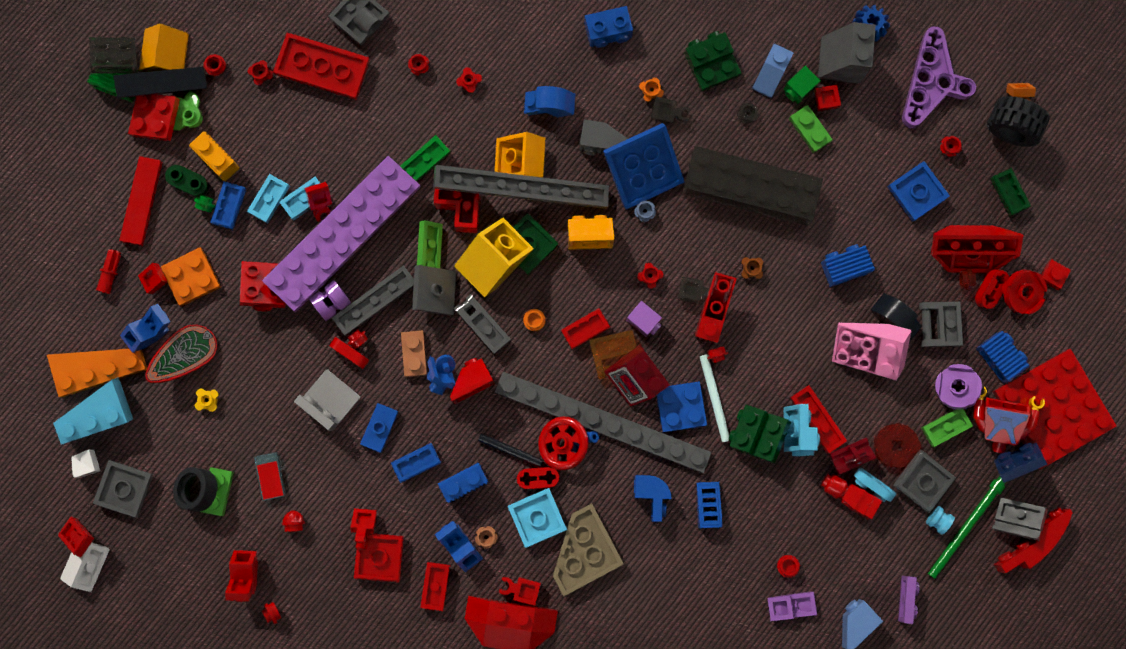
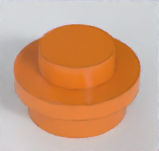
(534, 320)

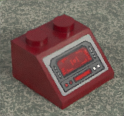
(636, 377)

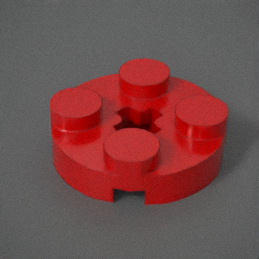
(1014, 287)

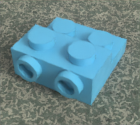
(800, 437)

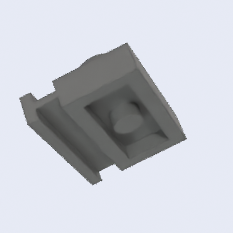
(1020, 519)

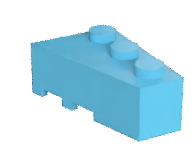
(96, 413)

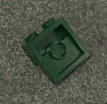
(712, 60)
(759, 433)

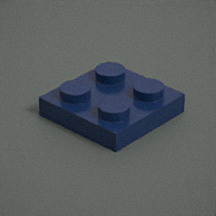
(1020, 461)

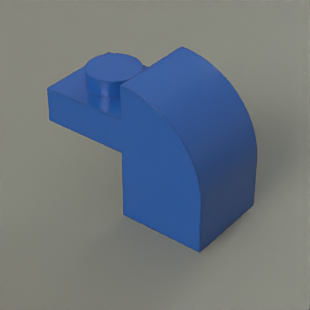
(550, 100)
(146, 330)
(655, 489)
(459, 546)

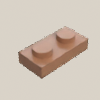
(414, 353)

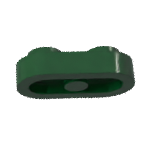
(186, 180)

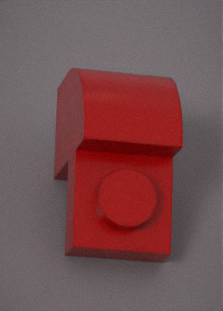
(243, 576)

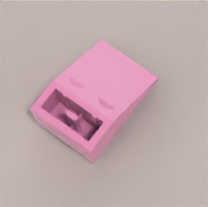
(872, 348)

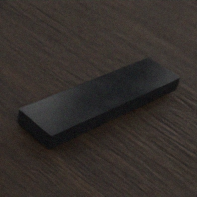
(160, 82)

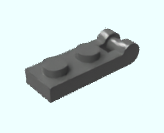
(483, 324)

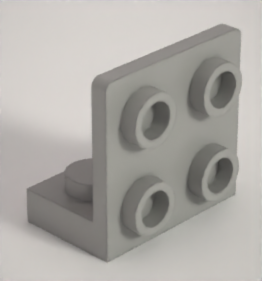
(328, 400)

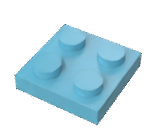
(537, 517)

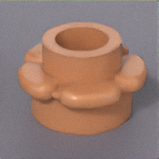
(492, 537)

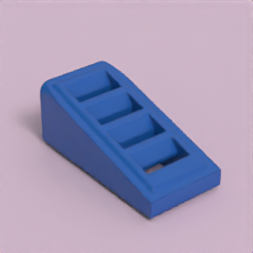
(717, 504)

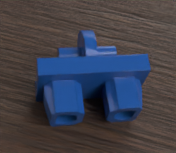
(441, 373)

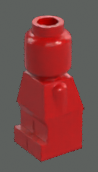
(851, 496)

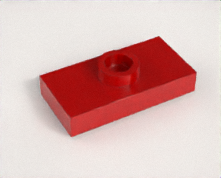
(585, 328)
(75, 536)

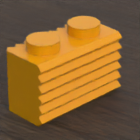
(214, 156)

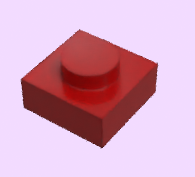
(827, 97)
(1055, 274)
(152, 278)

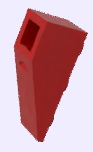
(715, 307)

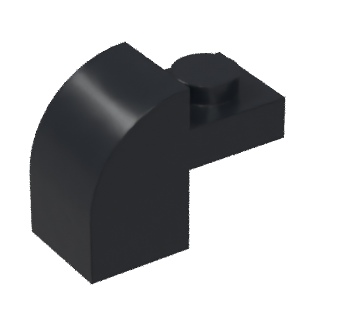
(895, 312)

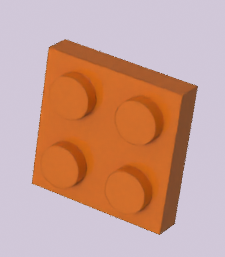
(190, 276)

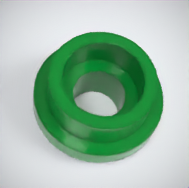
(204, 203)

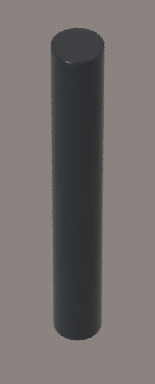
(526, 457)

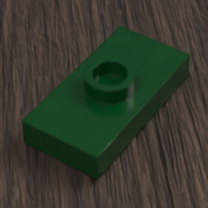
(1010, 192)

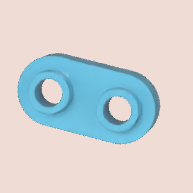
(880, 489)

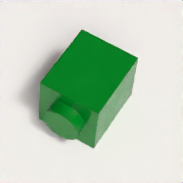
(801, 85)

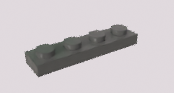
(374, 301)

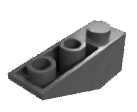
(598, 136)

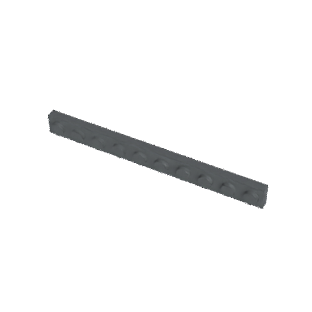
(603, 422)

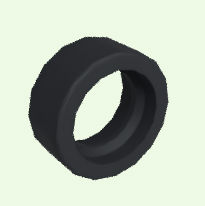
(182, 487)

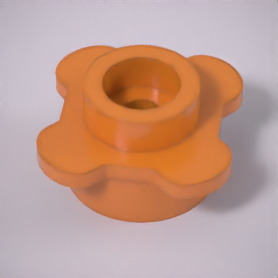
(651, 83)

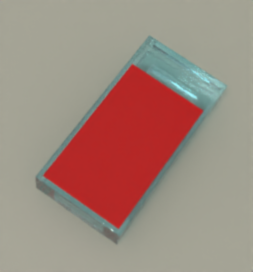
(270, 476)

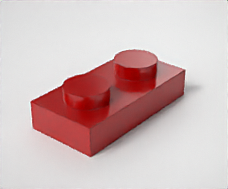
(435, 586)

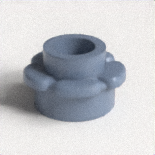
(649, 206)

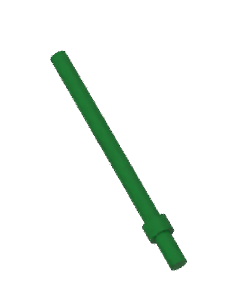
(996, 487)

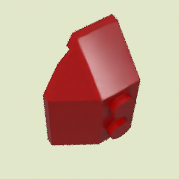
(975, 247)
(509, 624)

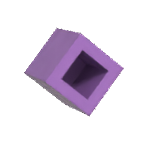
(644, 319)

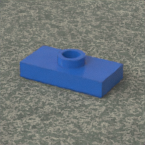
(228, 205)
(379, 427)
(416, 462)

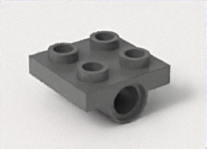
(359, 18)

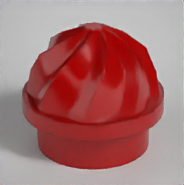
(293, 521)

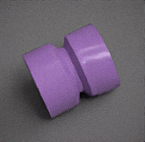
(335, 294)

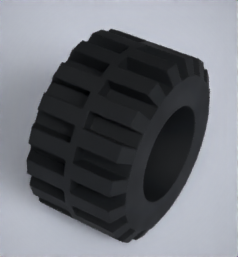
(1018, 121)

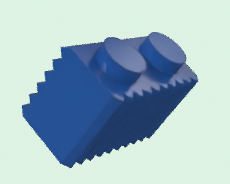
(848, 265)
(1003, 356)
(463, 482)

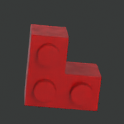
(465, 206)

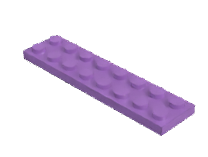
(341, 234)

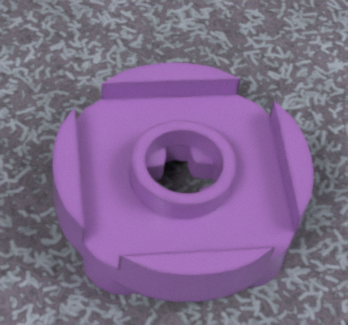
(968, 378)

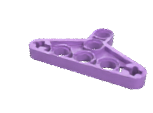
(931, 90)

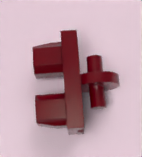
(852, 456)

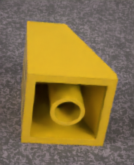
(493, 256)

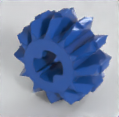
(873, 17)

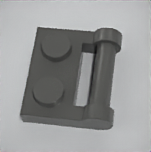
(948, 324)

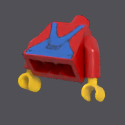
(1005, 421)

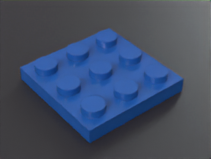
(644, 166)

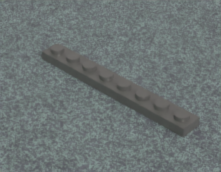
(520, 186)

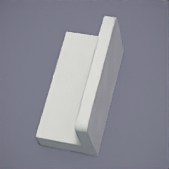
(84, 571)

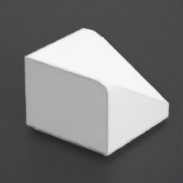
(85, 464)

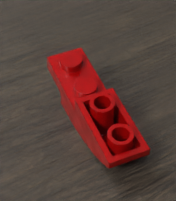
(1033, 551)

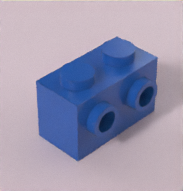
(608, 27)

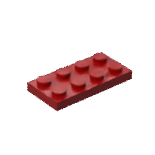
(321, 66)

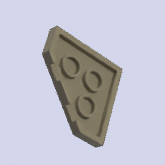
(584, 552)

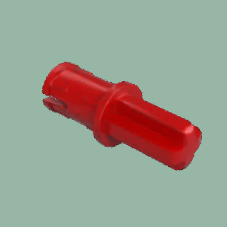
(108, 272)

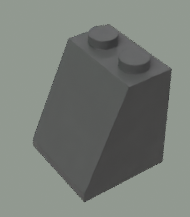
(847, 53)

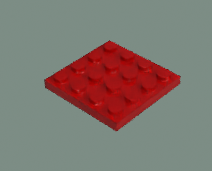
(1071, 409)

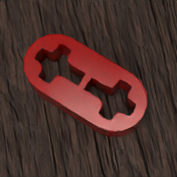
(991, 288)
(349, 353)
(539, 483)

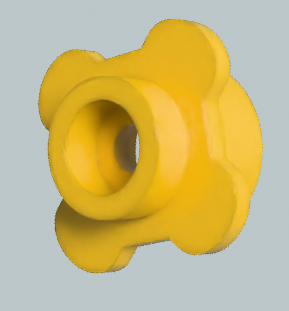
(211, 405)

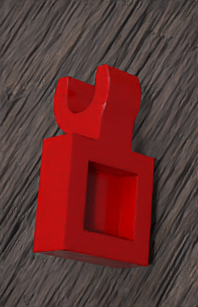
(362, 524)

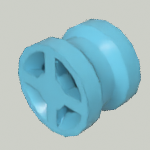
(940, 520)

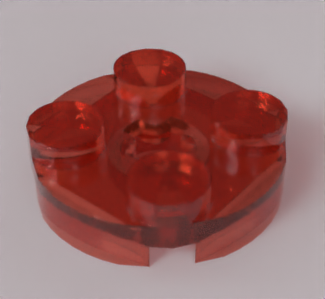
(883, 445)

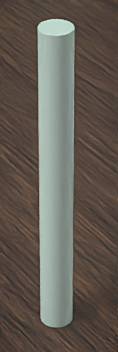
(714, 396)

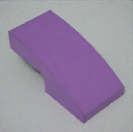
(792, 606)

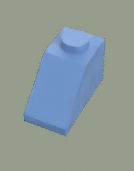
(772, 70)
(858, 623)

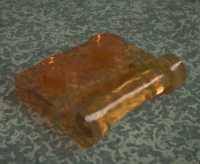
(611, 347)

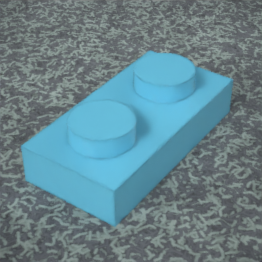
(268, 198)
(296, 202)

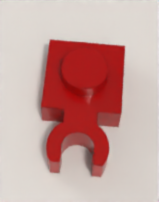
(318, 199)
(525, 590)

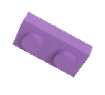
(907, 605)

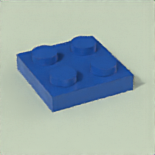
(918, 191)
(681, 407)

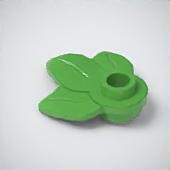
(188, 107)

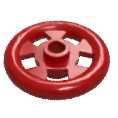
(546, 437)

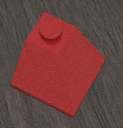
(471, 380)

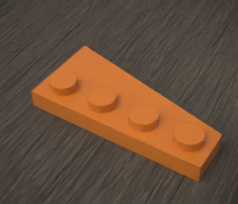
(90, 369)

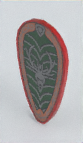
(182, 354)

